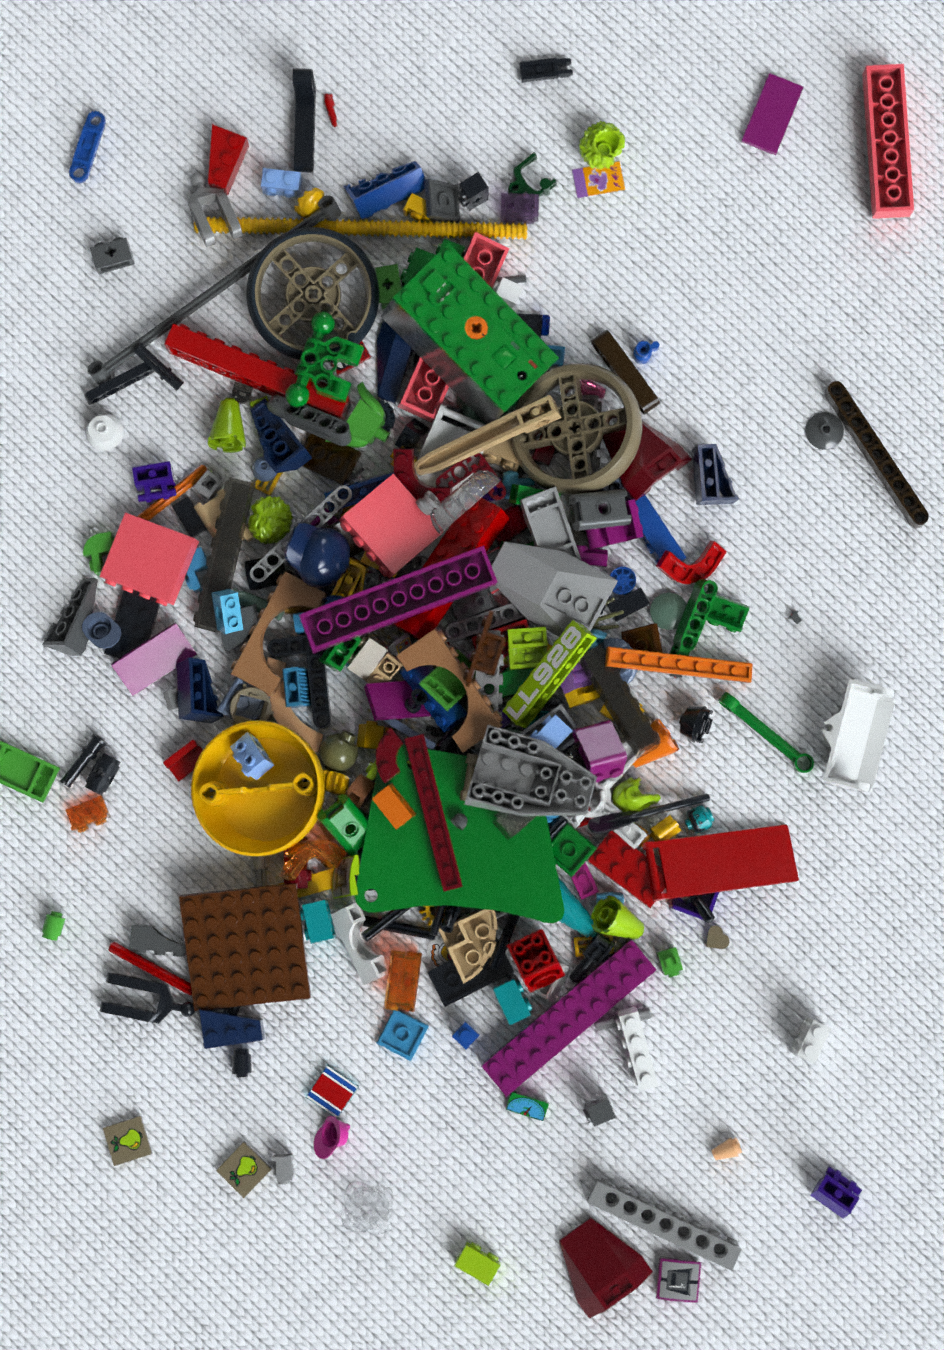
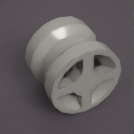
(428, 503)

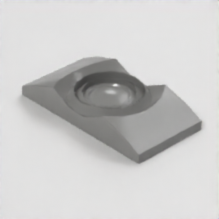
(548, 522)

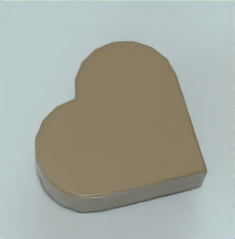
(716, 938)

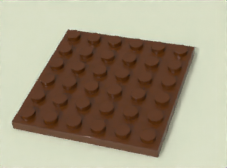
(245, 946)

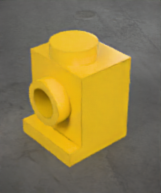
(416, 208)

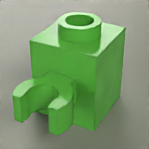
(669, 962)

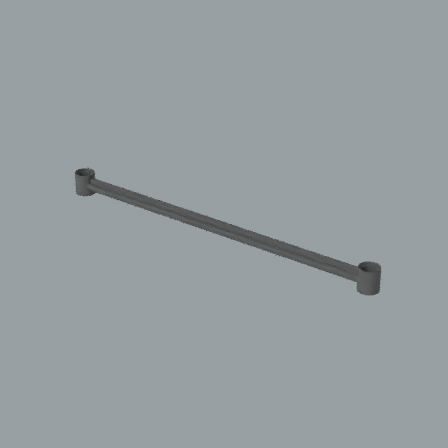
(101, 372)

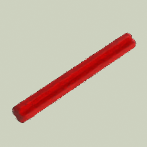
(150, 967)

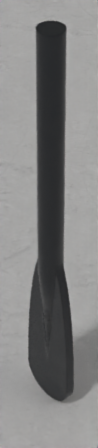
(618, 820)

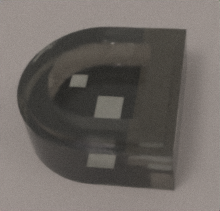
(242, 393)

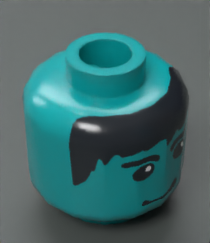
(699, 819)

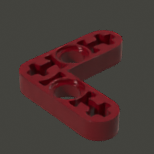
(483, 465)

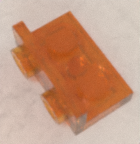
(88, 813)

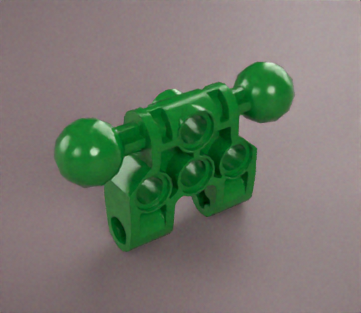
(349, 353)

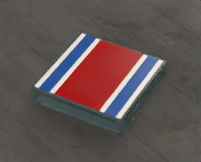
(332, 1091)

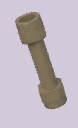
(471, 761)

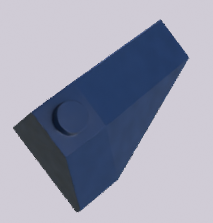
(392, 363)
(278, 442)

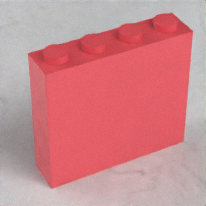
(389, 526)
(149, 559)

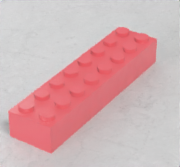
(888, 141)

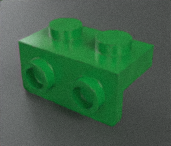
(728, 614)

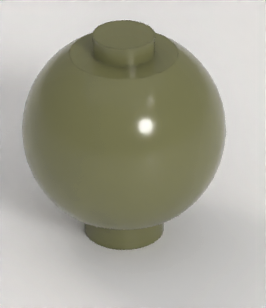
(339, 751)

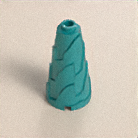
(575, 914)

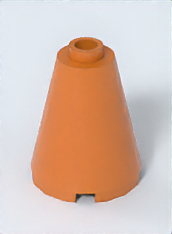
(665, 748)

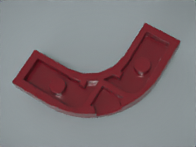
(405, 472)

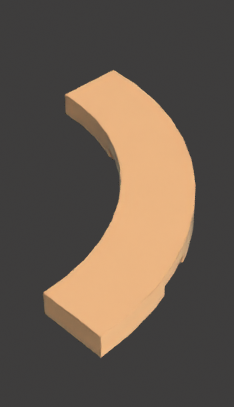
(285, 715)

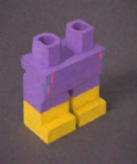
(578, 688)

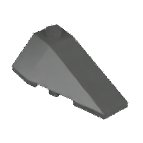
(67, 633)

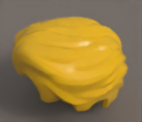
(308, 202)

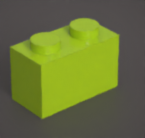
(478, 1263)

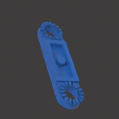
(87, 147)

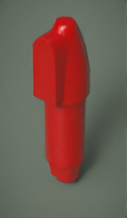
(329, 105)

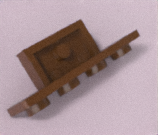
(488, 651)

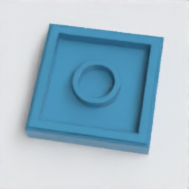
(402, 1034)

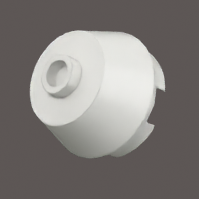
(104, 432)

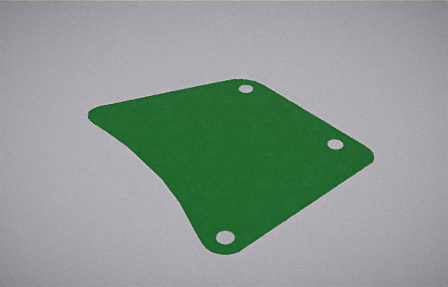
(495, 872)

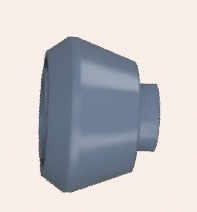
(263, 472)

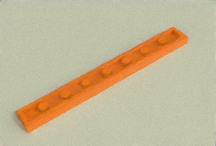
(678, 664)

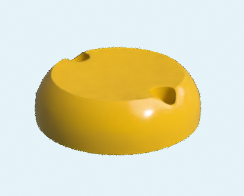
(262, 813)

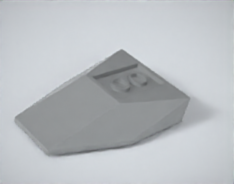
(551, 586)
(528, 777)

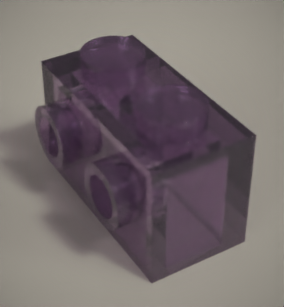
(519, 208)

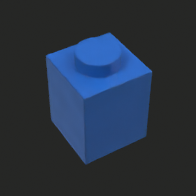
(465, 1035)

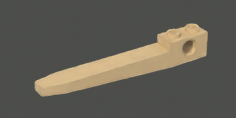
(517, 422)

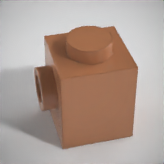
(360, 787)

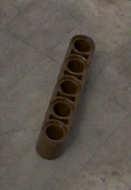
(622, 366)

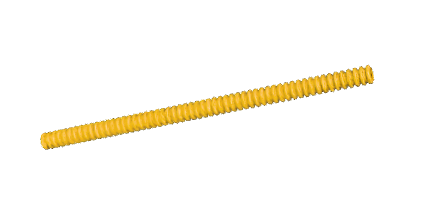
(378, 228)

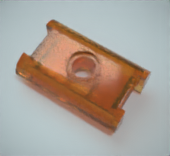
(402, 980)

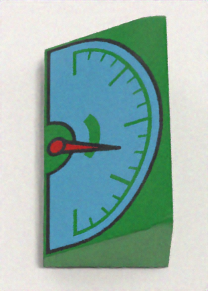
(527, 1106)

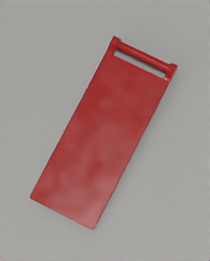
(722, 862)

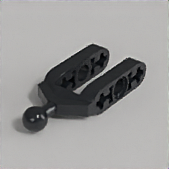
(165, 1005)

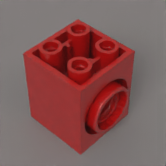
(536, 960)

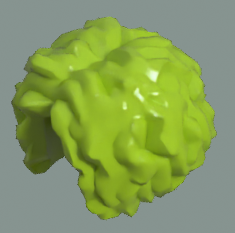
(601, 144)
(270, 519)

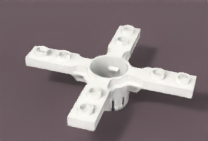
(631, 833)

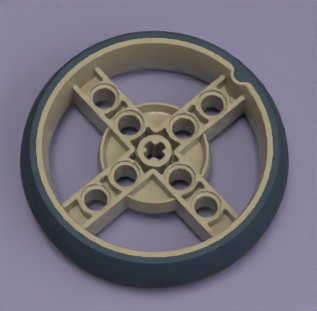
(275, 252)

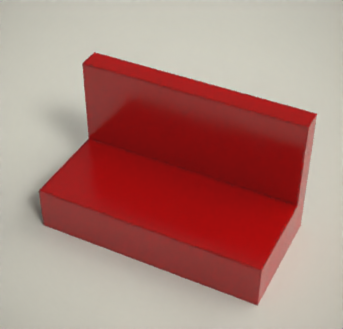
(184, 760)

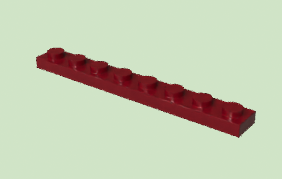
(433, 812)

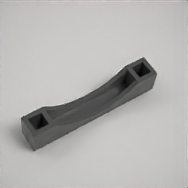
(149, 938)

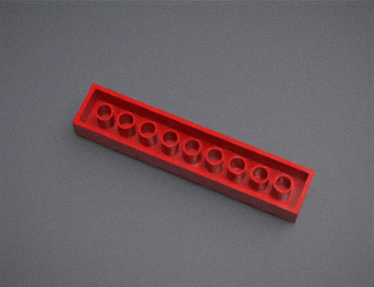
(245, 367)

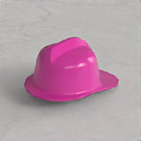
(330, 1136)

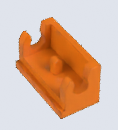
(394, 806)

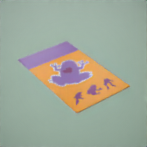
(598, 181)

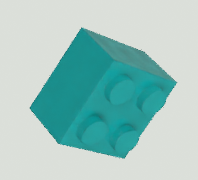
(318, 921)
(511, 1001)

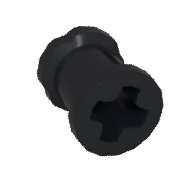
(420, 700)

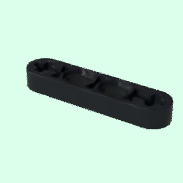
(118, 383)

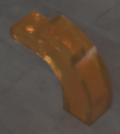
(323, 850)

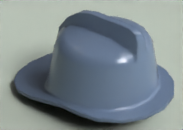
(101, 630)

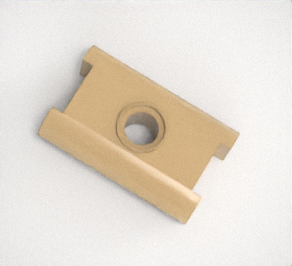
(210, 512)

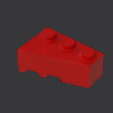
(226, 157)

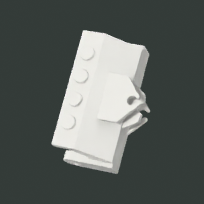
(858, 736)

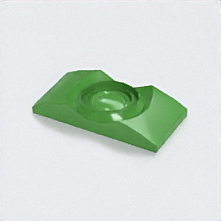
(445, 685)
(26, 772)

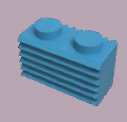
(296, 687)

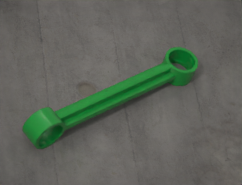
(734, 706)

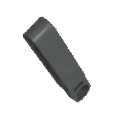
(312, 421)

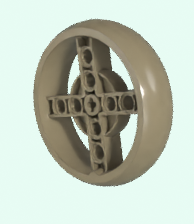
(628, 419)

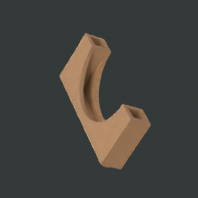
(435, 651)
(252, 663)

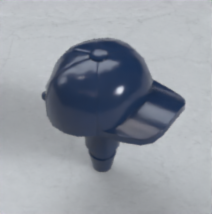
(318, 554)

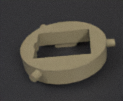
(254, 693)

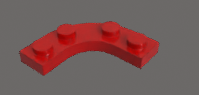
(698, 570)

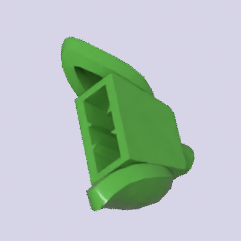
(366, 420)

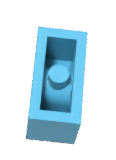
(227, 611)

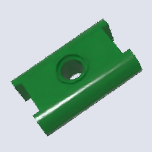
(337, 818)

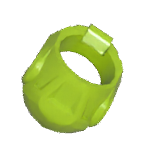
(629, 798)

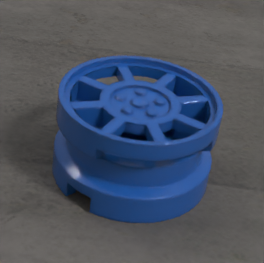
(626, 580)

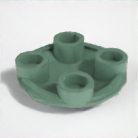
(667, 610)

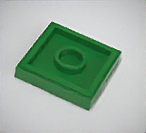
(571, 849)

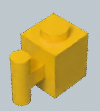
(370, 735)
(665, 829)

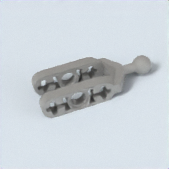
(207, 195)

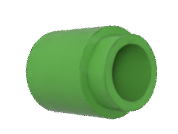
(53, 925)

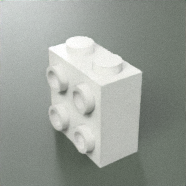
(810, 1040)

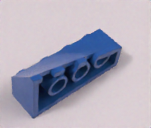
(386, 189)

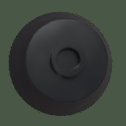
(695, 723)

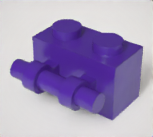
(152, 478)
(834, 1195)

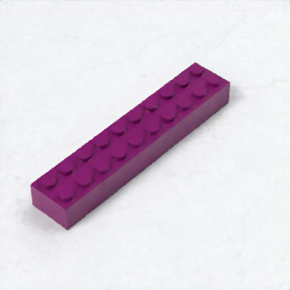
(398, 599)
(568, 1017)

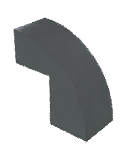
(249, 618)

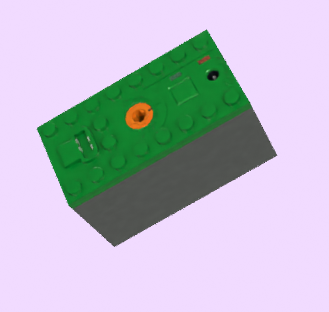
(468, 335)

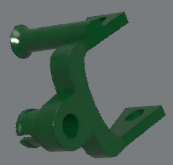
(523, 187)

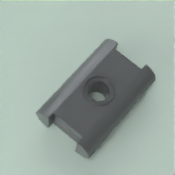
(587, 512)

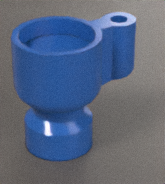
(643, 351)

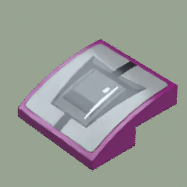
(678, 1280)

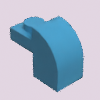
(197, 564)

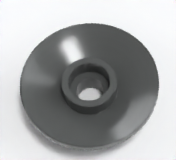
(818, 437)

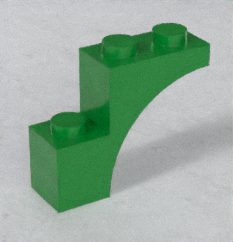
(420, 258)

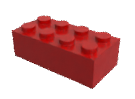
(626, 867)

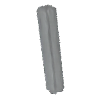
(609, 1022)

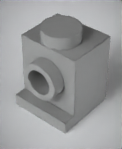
(202, 485)
(283, 1168)

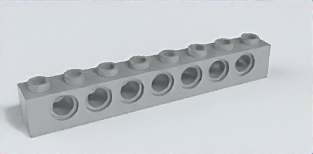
(726, 1258)

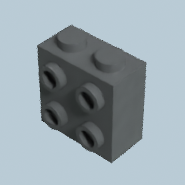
(473, 604)

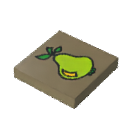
(127, 1140)
(244, 1169)

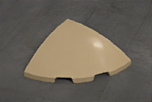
(471, 942)

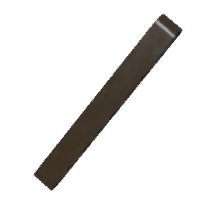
(876, 445)

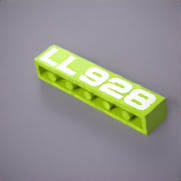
(549, 674)

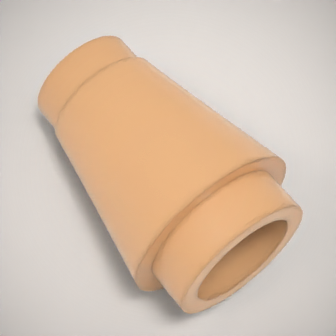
(727, 1149)

